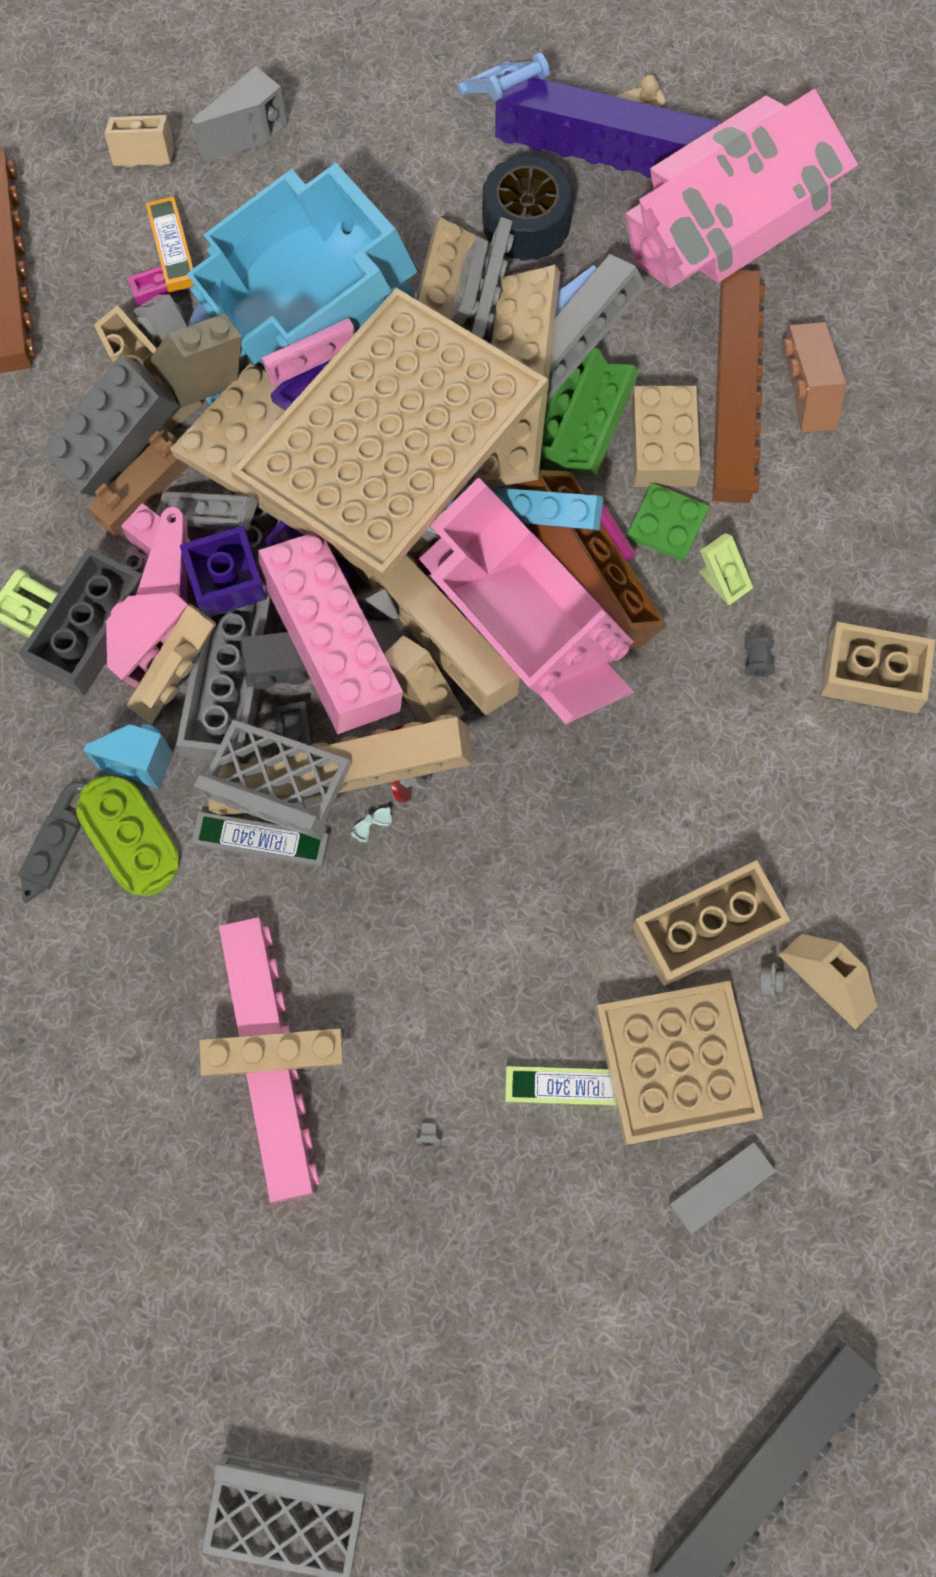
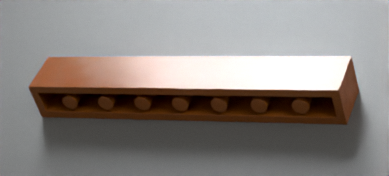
(15, 321)
(737, 388)

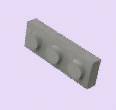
(470, 282)

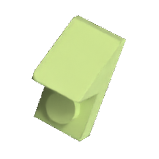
(725, 569)

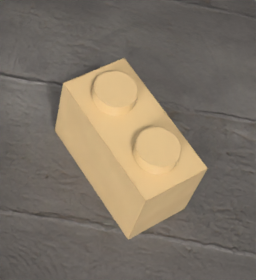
(139, 140)

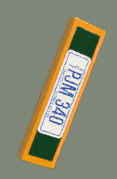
(170, 243)

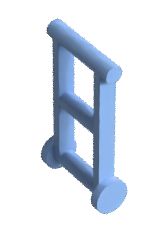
(495, 82)

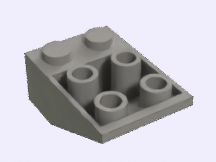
(241, 117)

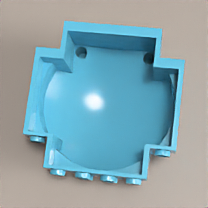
(300, 262)

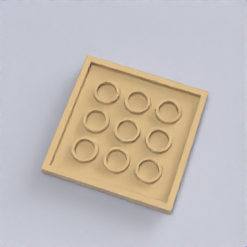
(678, 1063)

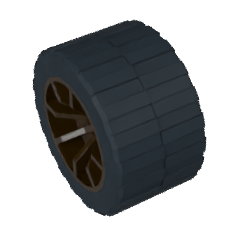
(537, 201)

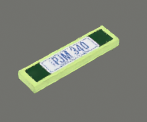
(558, 1086)

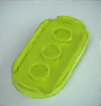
(127, 835)

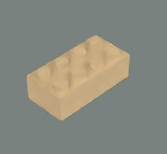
(710, 923)

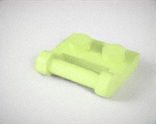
(19, 611)

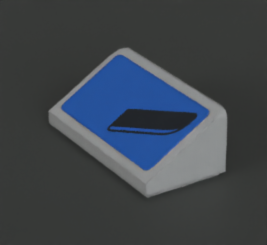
(375, 602)

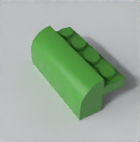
(585, 415)

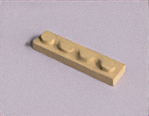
(271, 1052)

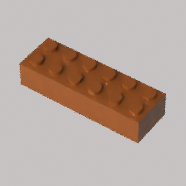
(598, 565)

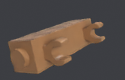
(137, 484)

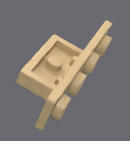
(171, 664)

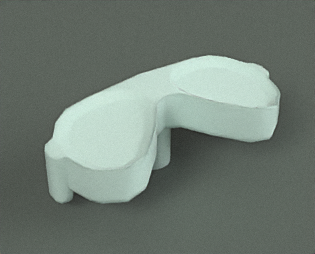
(362, 829)

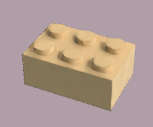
(665, 436)
(878, 667)

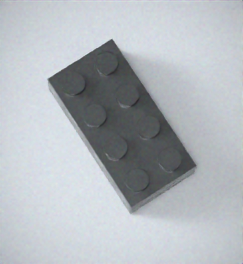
(111, 426)
(71, 635)

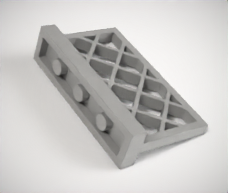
(255, 800)
(284, 1483)

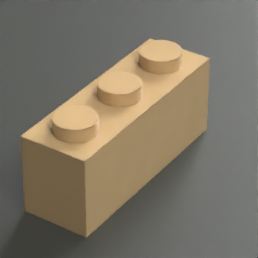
(421, 681)

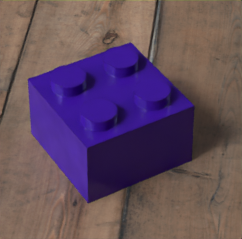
(223, 572)

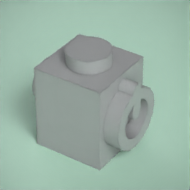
(159, 317)

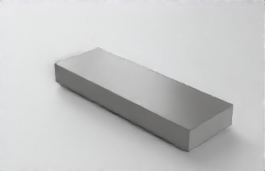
(722, 1188)

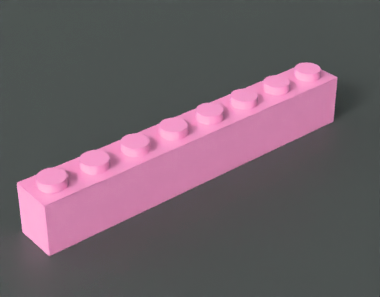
(272, 1093)

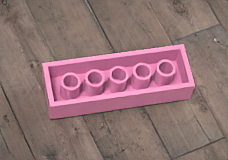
(329, 632)

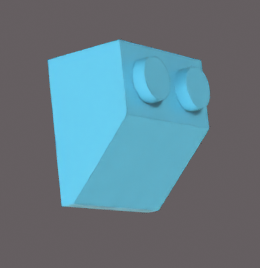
(132, 754)

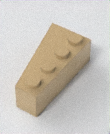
(123, 337)

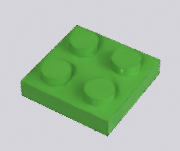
(667, 522)

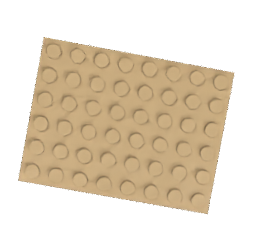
(390, 431)

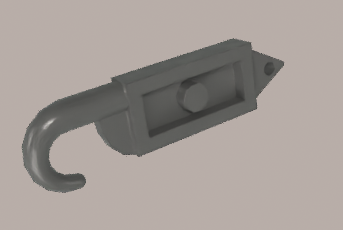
(50, 845)

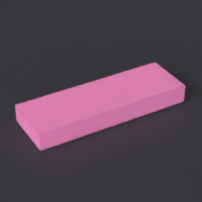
(307, 352)

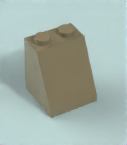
(199, 359)

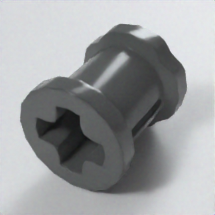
(759, 656)

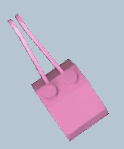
(146, 620)

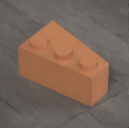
(815, 376)

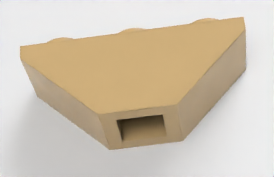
(834, 975)

